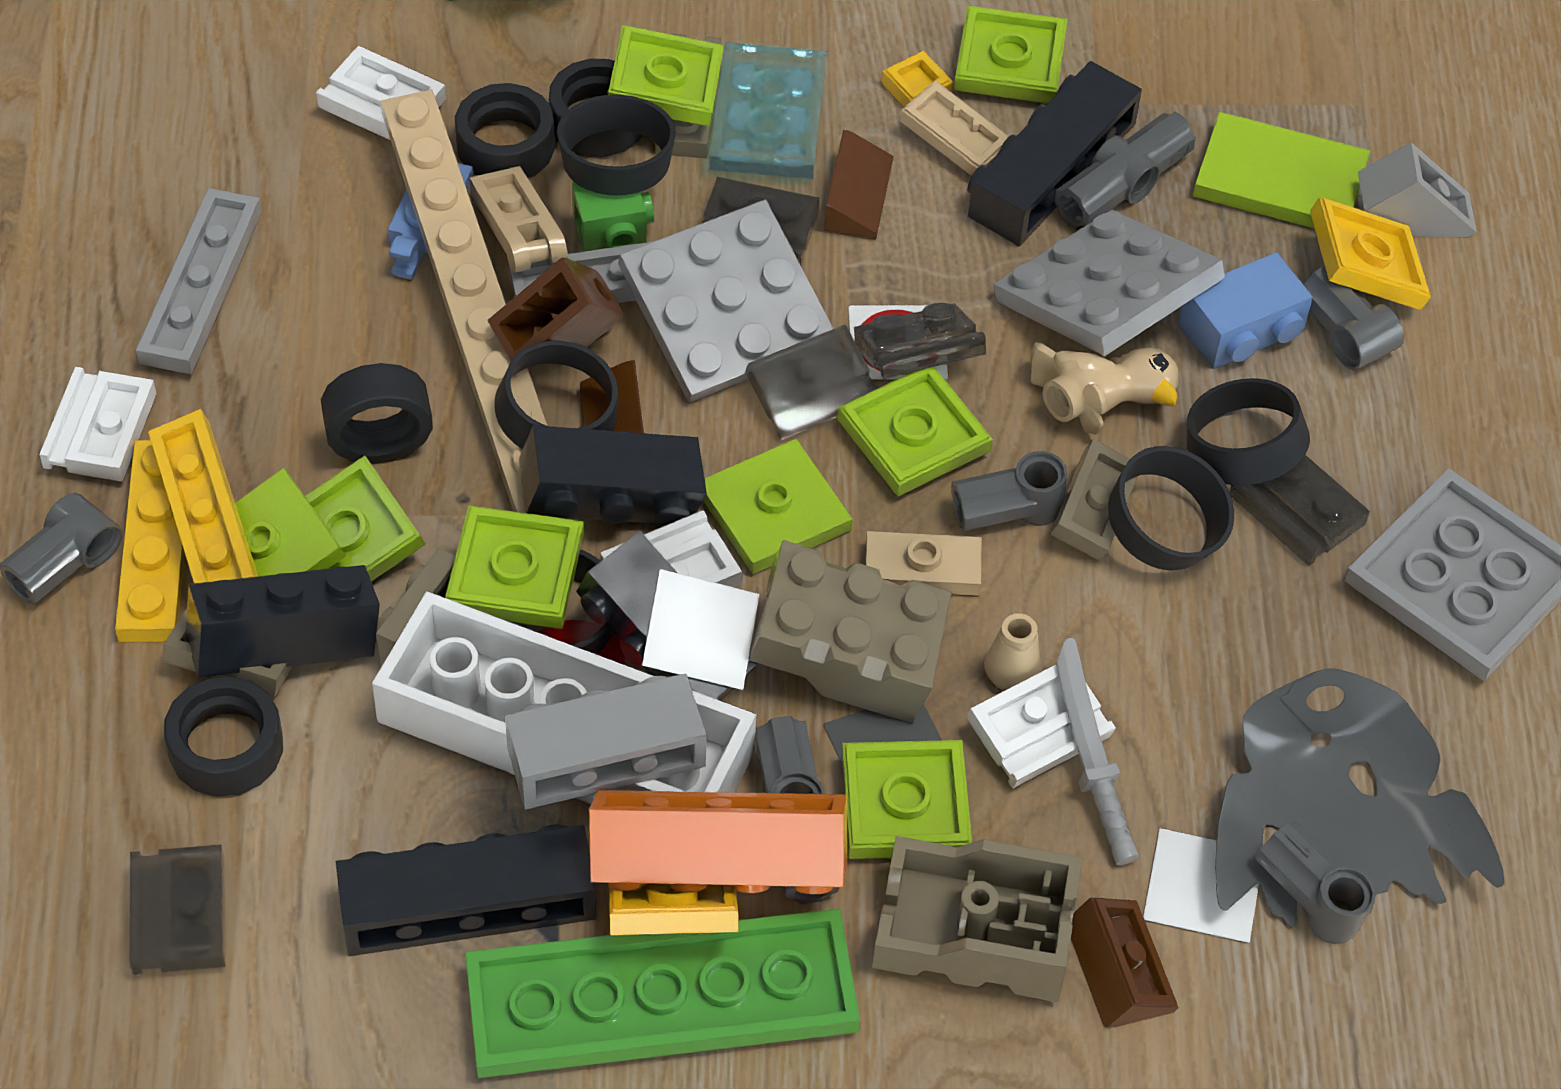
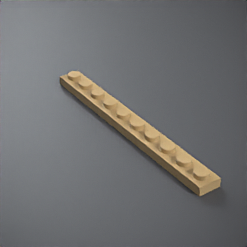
(459, 266)

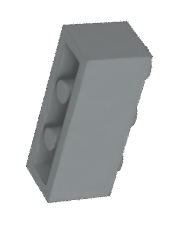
(605, 740)

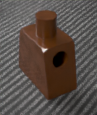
(560, 305)

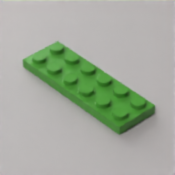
(660, 993)

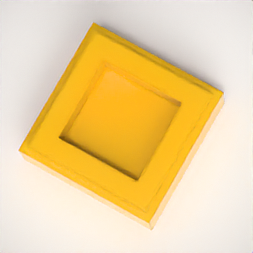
(913, 76)

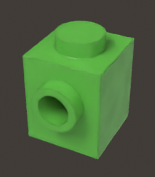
(610, 219)

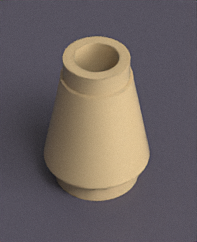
(1014, 652)

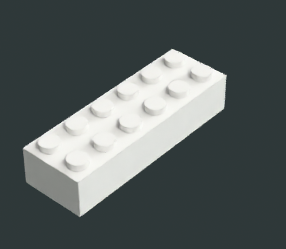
(466, 670)

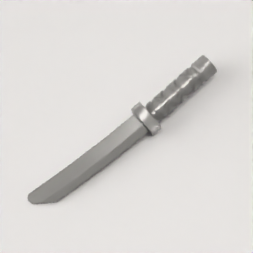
(1097, 773)

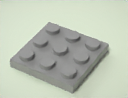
(1108, 281)
(723, 297)
(1462, 574)

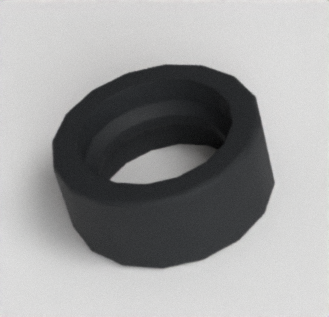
(581, 81)
(503, 103)
(373, 388)
(216, 697)

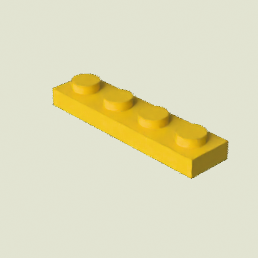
(202, 500)
(151, 556)

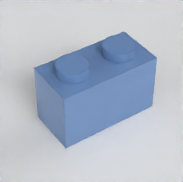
(1247, 311)

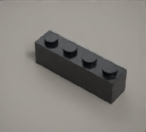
(1055, 146)
(465, 889)

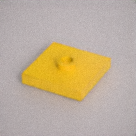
(1369, 253)
(663, 910)

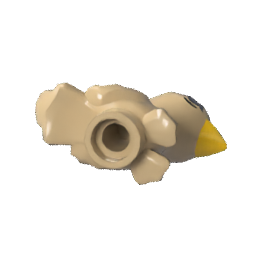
(1091, 385)

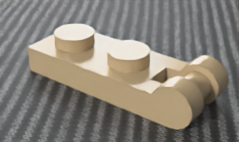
(518, 218)

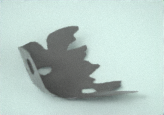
(1311, 785)

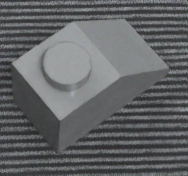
(1416, 193)

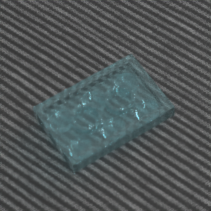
(768, 110)

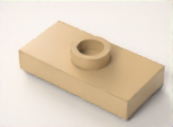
(953, 128)
(932, 559)

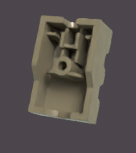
(851, 631)
(979, 914)

